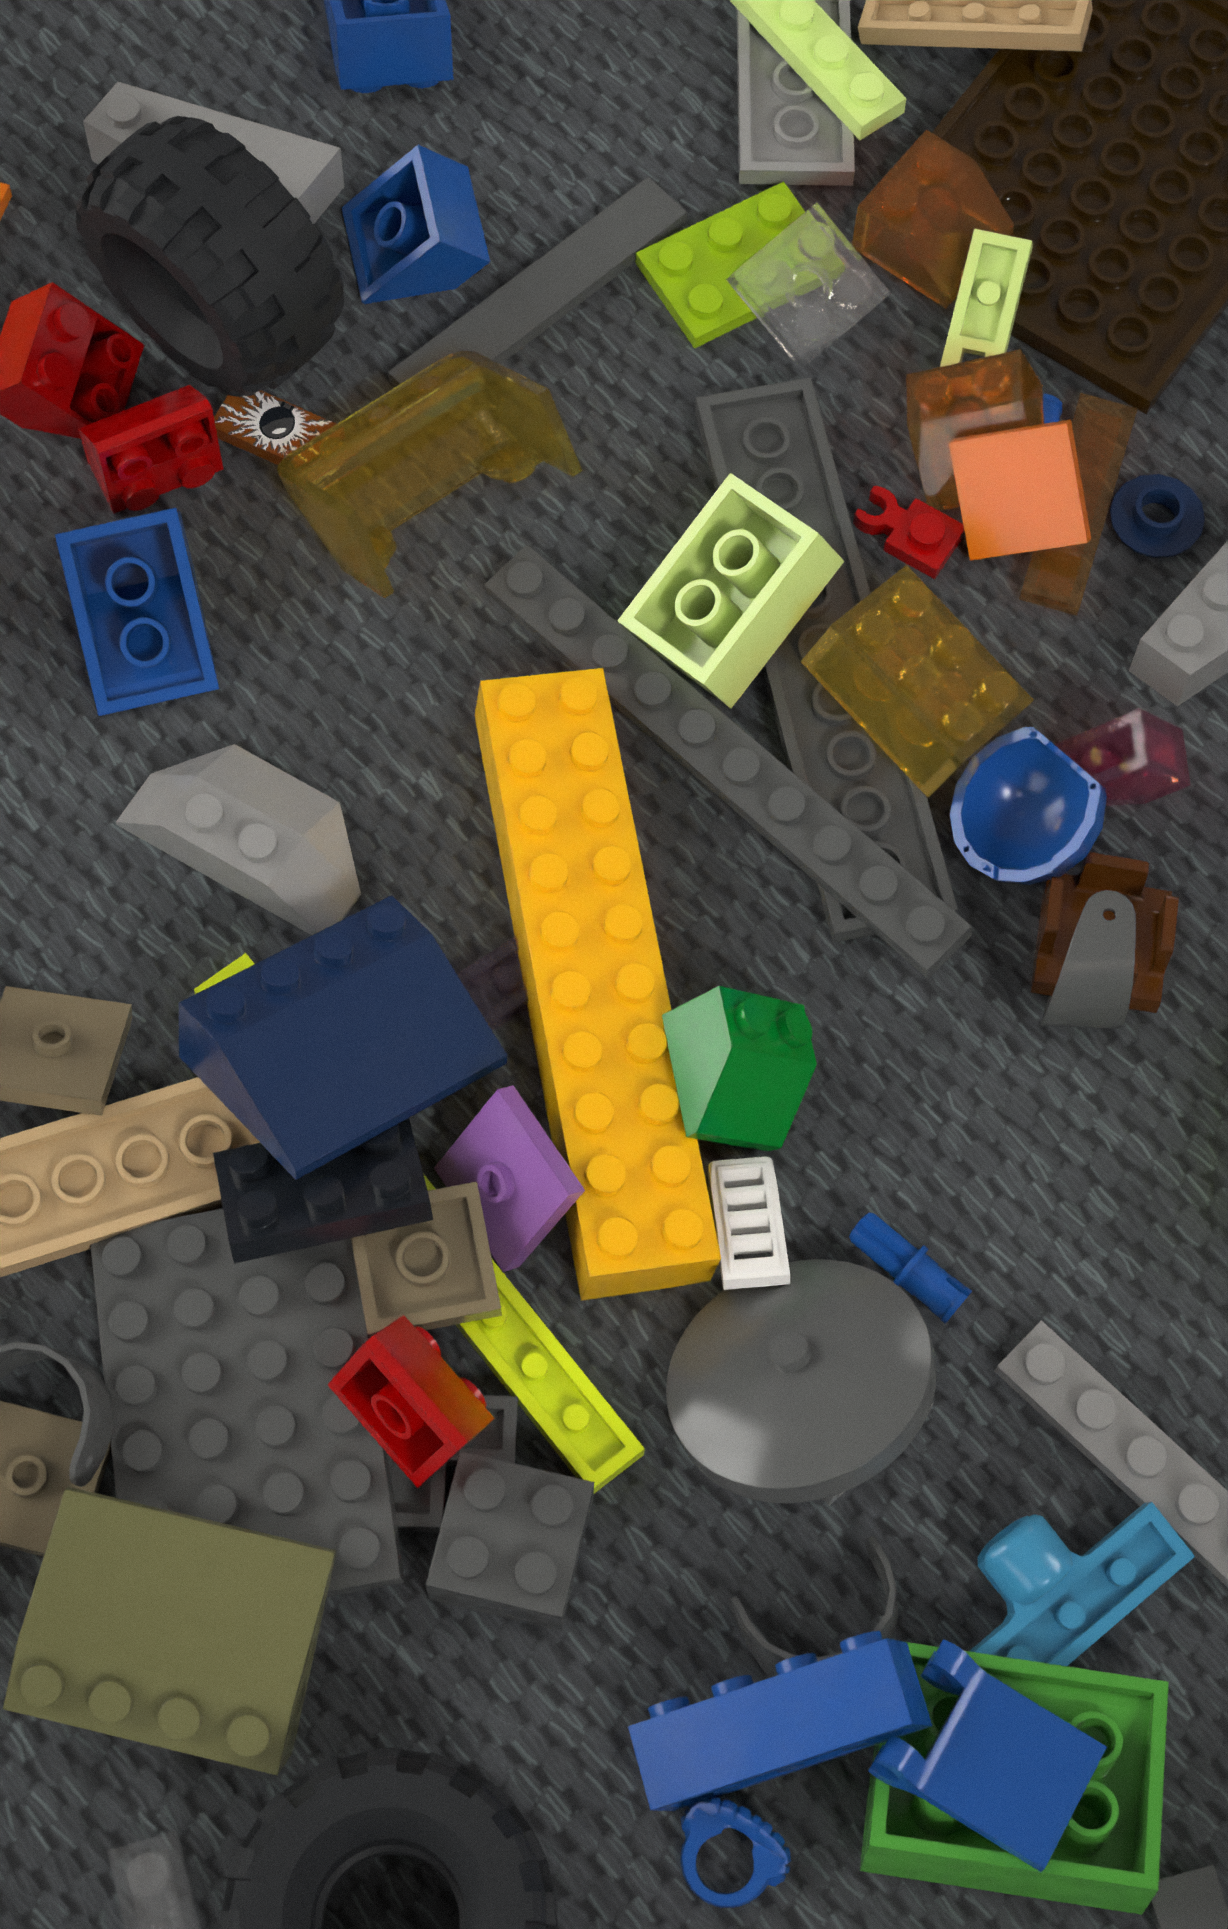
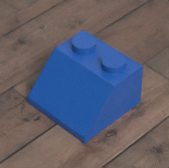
(415, 229)

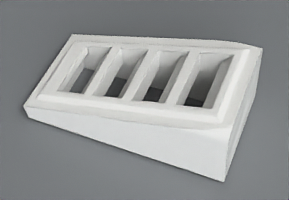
(745, 1186)

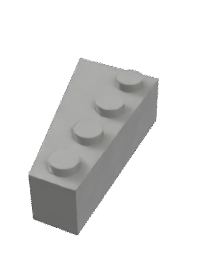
(303, 165)

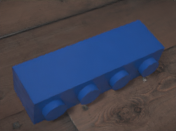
(779, 1723)

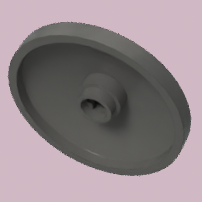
(802, 1383)

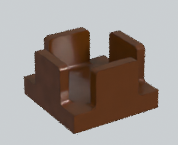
(1155, 924)

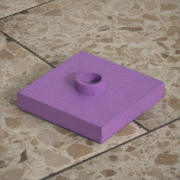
(518, 1176)

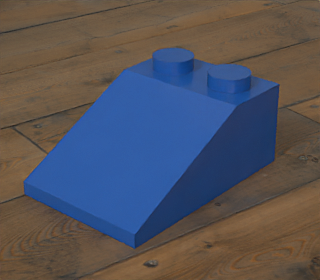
(390, 43)
(138, 611)

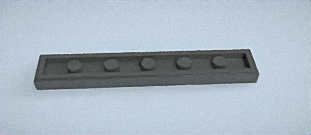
(555, 281)

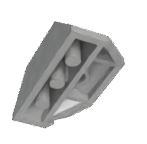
(251, 834)

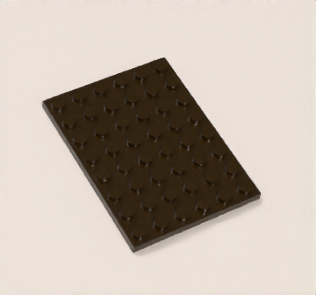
(1117, 183)

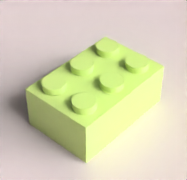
(731, 590)

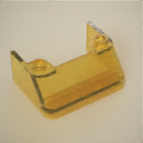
(418, 448)

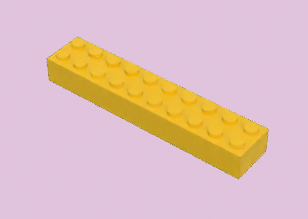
(594, 983)

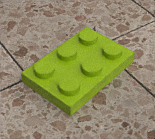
(693, 264)

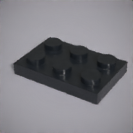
(348, 1197)

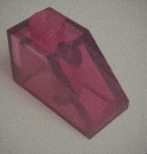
(1132, 757)

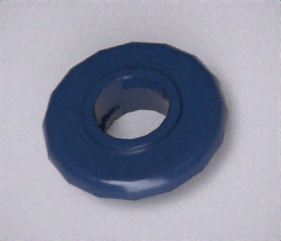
(1151, 537)

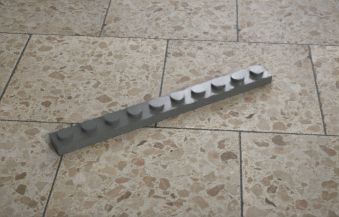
(732, 764)

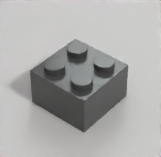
(510, 1540)

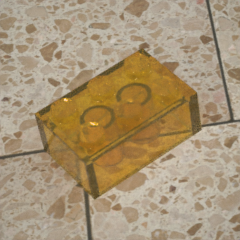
(916, 680)

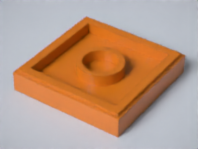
(1020, 490)

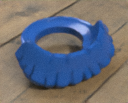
(710, 1818)

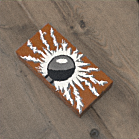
(267, 425)

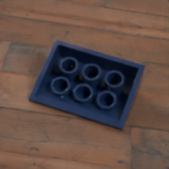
(338, 1036)

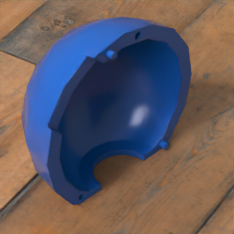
(1025, 809)

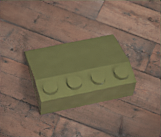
(171, 1631)

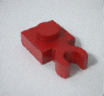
(916, 535)

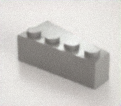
(1190, 639)

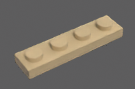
(977, 23)

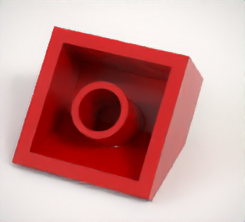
(411, 1399)

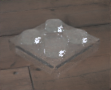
(808, 286)

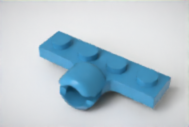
(1069, 1600)

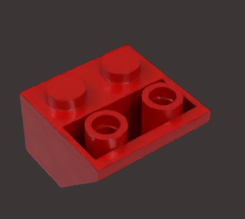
(63, 363)
(153, 449)

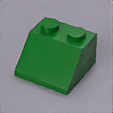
(740, 1066)

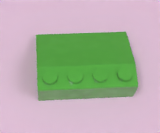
(1114, 1835)

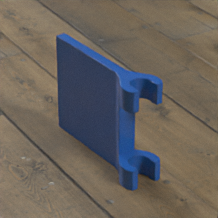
(996, 1761)

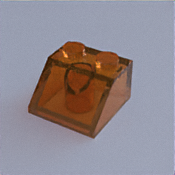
(925, 217)
(963, 402)

